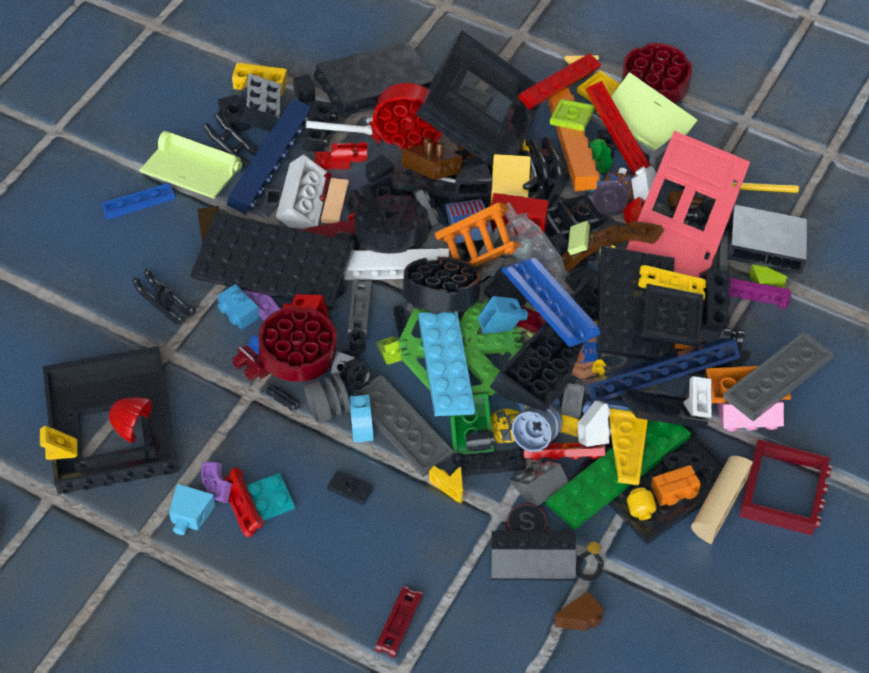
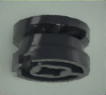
(357, 374)

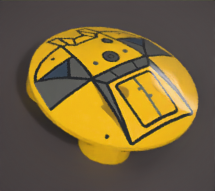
(502, 425)

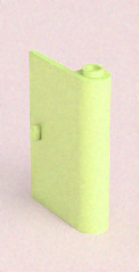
(650, 121)
(191, 165)

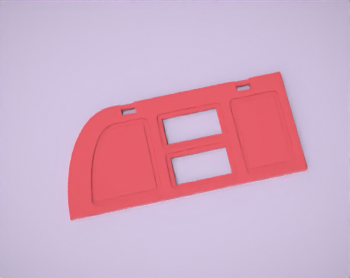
(700, 170)

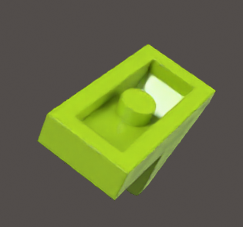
(389, 349)

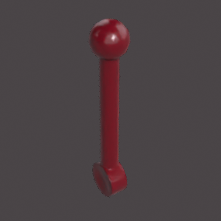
(327, 176)

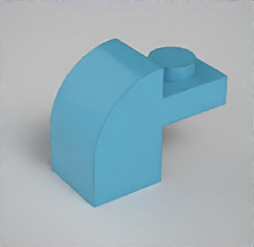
(361, 418)

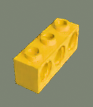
(241, 71)

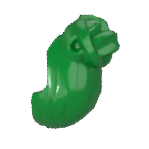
(602, 155)

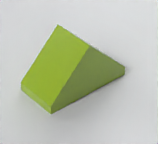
(767, 276)

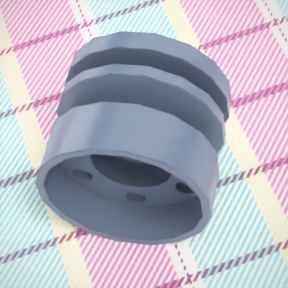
(533, 435)

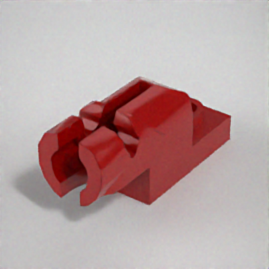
(342, 155)

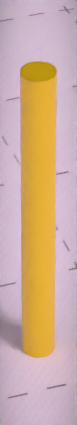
(768, 187)

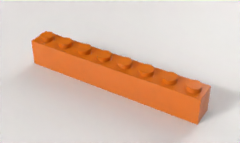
(575, 150)

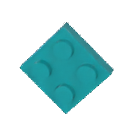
(270, 496)

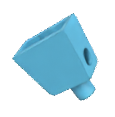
(190, 508)

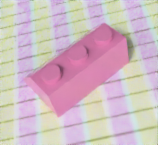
(733, 419)

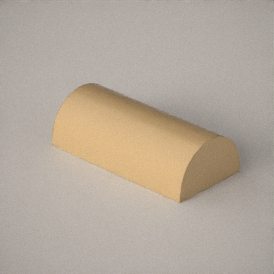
(721, 498)

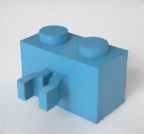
(238, 307)

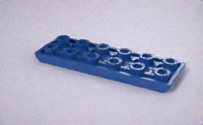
(552, 301)

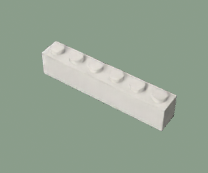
(375, 265)

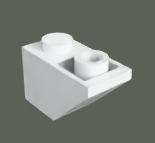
(593, 426)

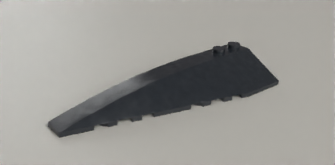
(545, 362)

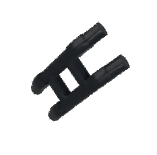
(230, 131)

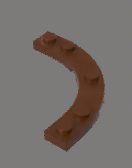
(633, 232)

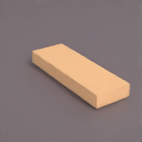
(335, 200)

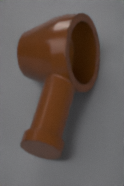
(674, 198)

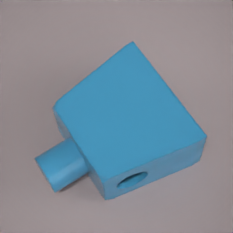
(501, 315)

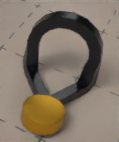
(593, 548)

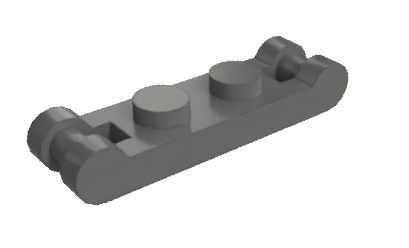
(360, 306)

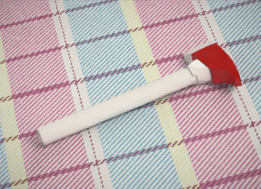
(369, 130)

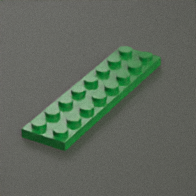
(599, 482)

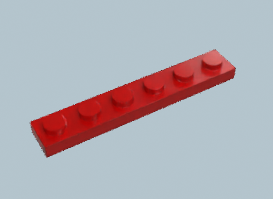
(559, 81)
(617, 127)

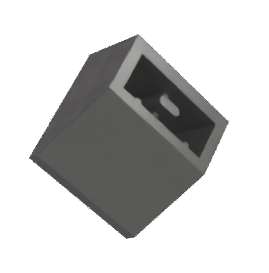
(539, 481)

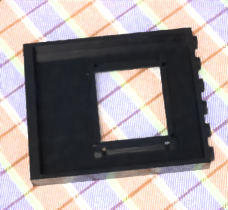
(465, 121)
(92, 388)

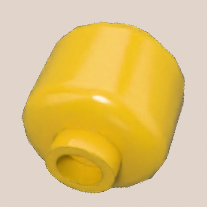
(641, 503)

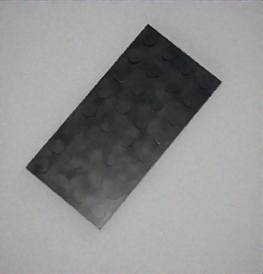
(272, 259)

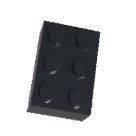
(260, 102)

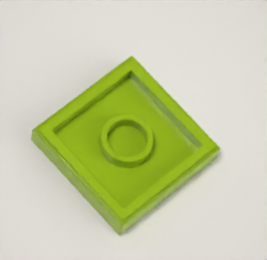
(572, 114)

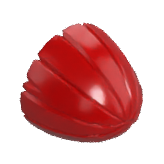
(125, 414)

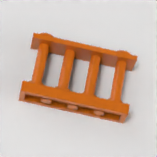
(480, 221)

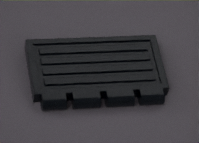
(661, 408)

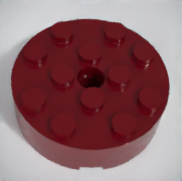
(661, 68)
(297, 344)

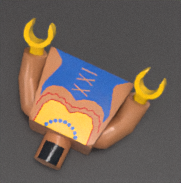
(587, 362)

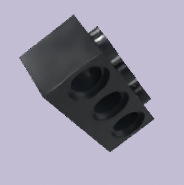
(317, 139)
(721, 294)

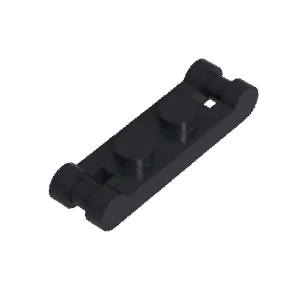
(490, 462)

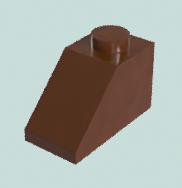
(580, 614)

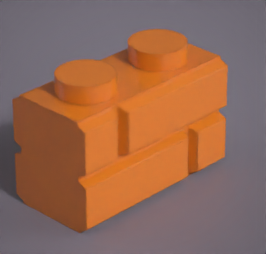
(675, 485)

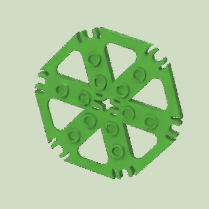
(474, 350)

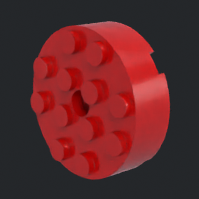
(396, 117)

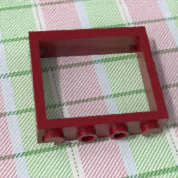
(777, 517)

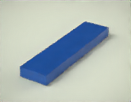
(138, 201)

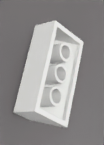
(301, 192)

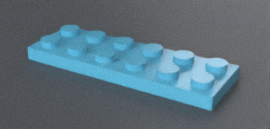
(446, 364)

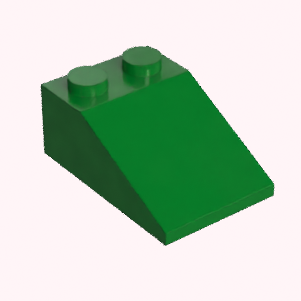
(474, 422)

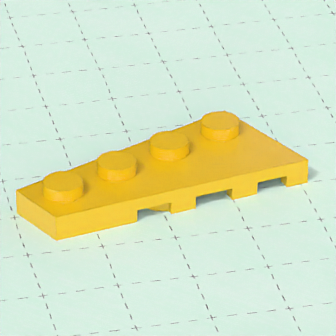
(628, 444)

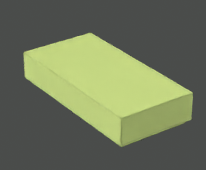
(578, 238)

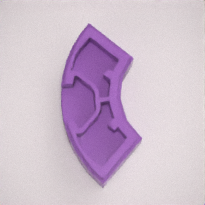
(214, 481)

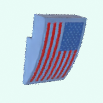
(462, 210)

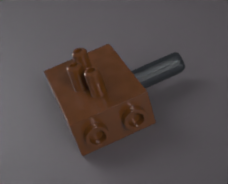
(433, 159)

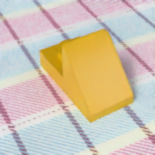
(57, 444)
(449, 484)

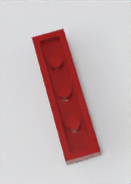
(572, 450)

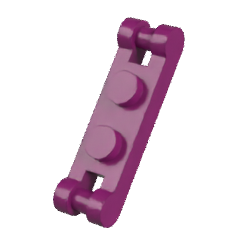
(759, 292)

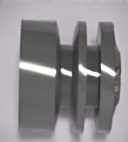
(327, 398)

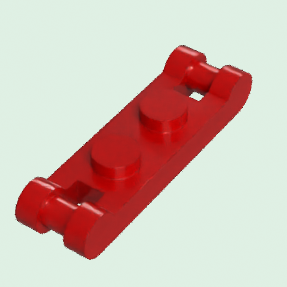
(243, 504)

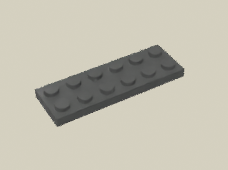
(778, 376)
(405, 427)

